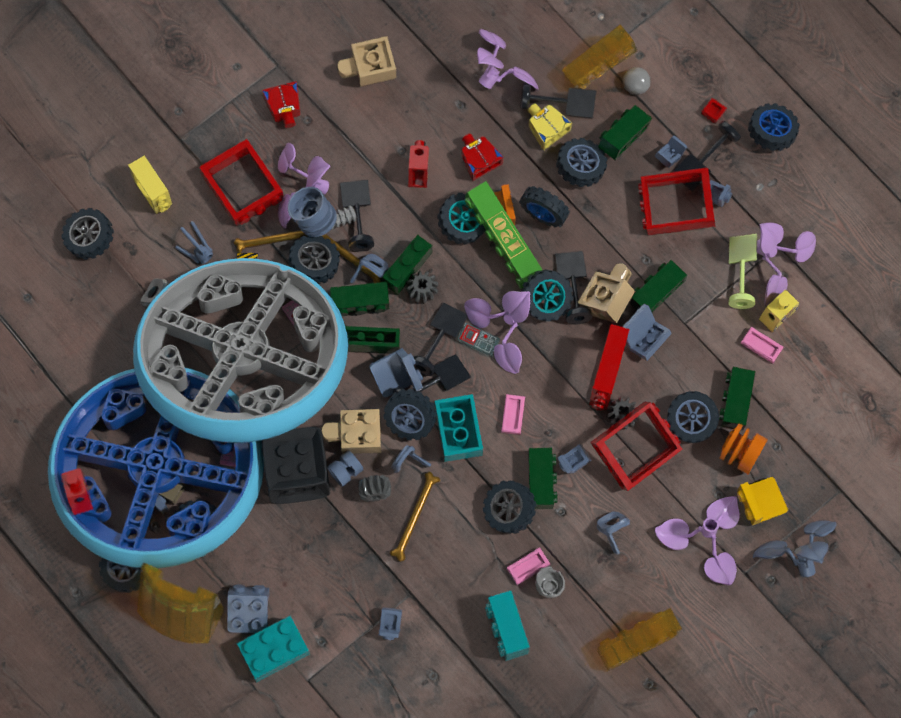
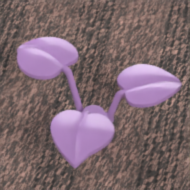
(491, 75)
(315, 171)
(767, 247)
(516, 310)
(722, 514)

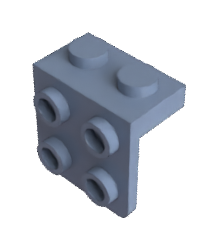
(645, 333)
(396, 371)
(248, 608)

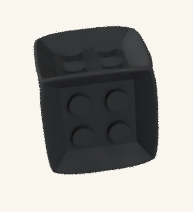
(296, 466)

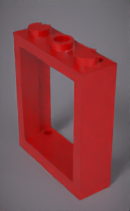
(226, 159)
(676, 178)
(608, 367)
(612, 464)

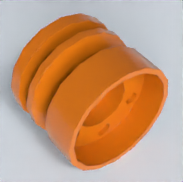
(743, 448)

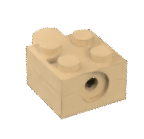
(370, 61)
(608, 294)
(357, 431)

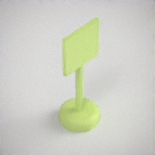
(742, 250)

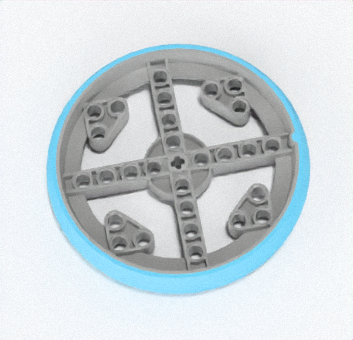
(240, 350)

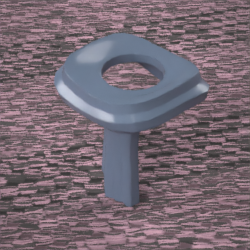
(365, 261)
(407, 450)
(609, 529)

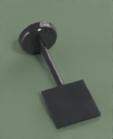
(579, 101)
(692, 162)
(357, 194)
(573, 266)
(448, 321)
(450, 373)

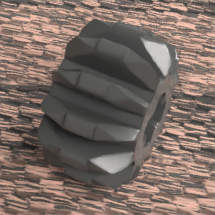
(429, 282)
(622, 406)
(374, 488)

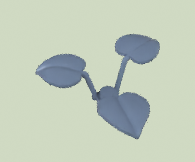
(806, 554)

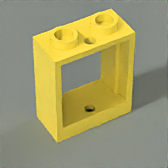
(150, 185)

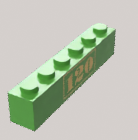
(502, 232)

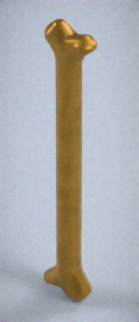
(242, 244)
(354, 260)
(399, 551)

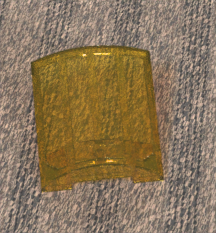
(177, 611)

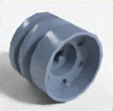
(312, 211)

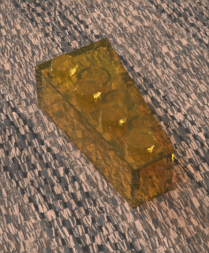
(600, 58)
(640, 639)

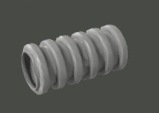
(345, 216)

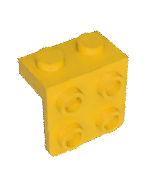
(762, 500)

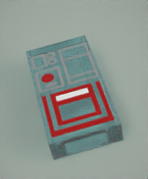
(478, 339)

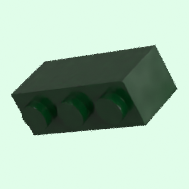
(624, 132)
(407, 264)
(659, 287)
(361, 298)
(373, 339)
(737, 397)
(542, 477)

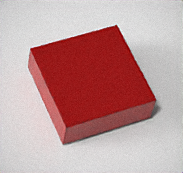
(713, 110)

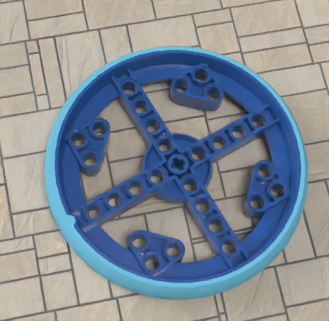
(182, 544)

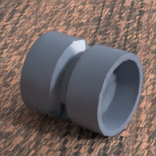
(345, 468)

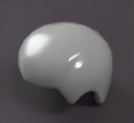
(636, 81)
(549, 582)

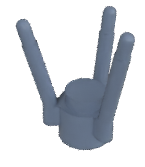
(203, 252)

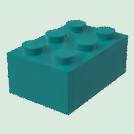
(458, 428)
(507, 626)
(273, 648)

